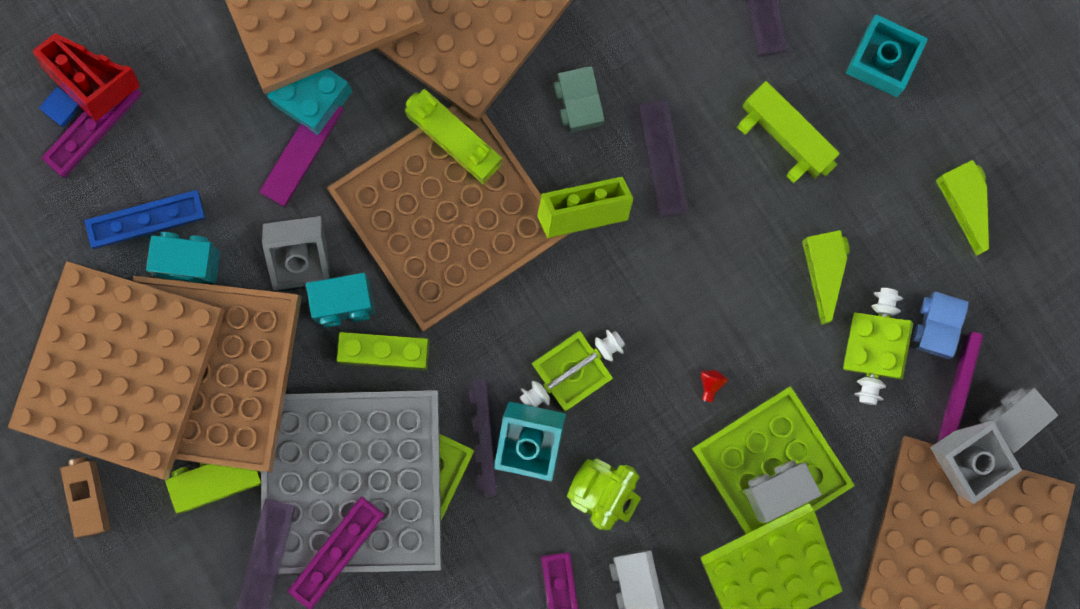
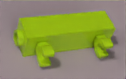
(790, 131)
(453, 135)

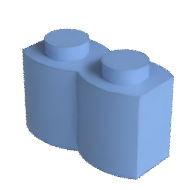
(940, 325)

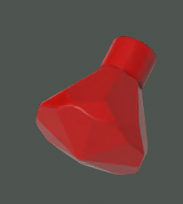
(712, 383)

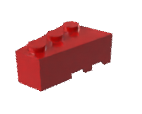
(85, 76)

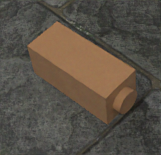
(85, 498)

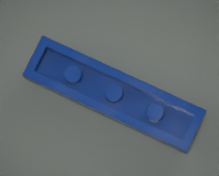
(145, 219)

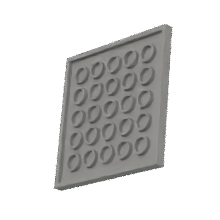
(355, 447)

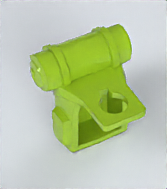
(603, 492)

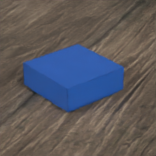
(59, 107)

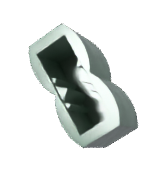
(580, 99)

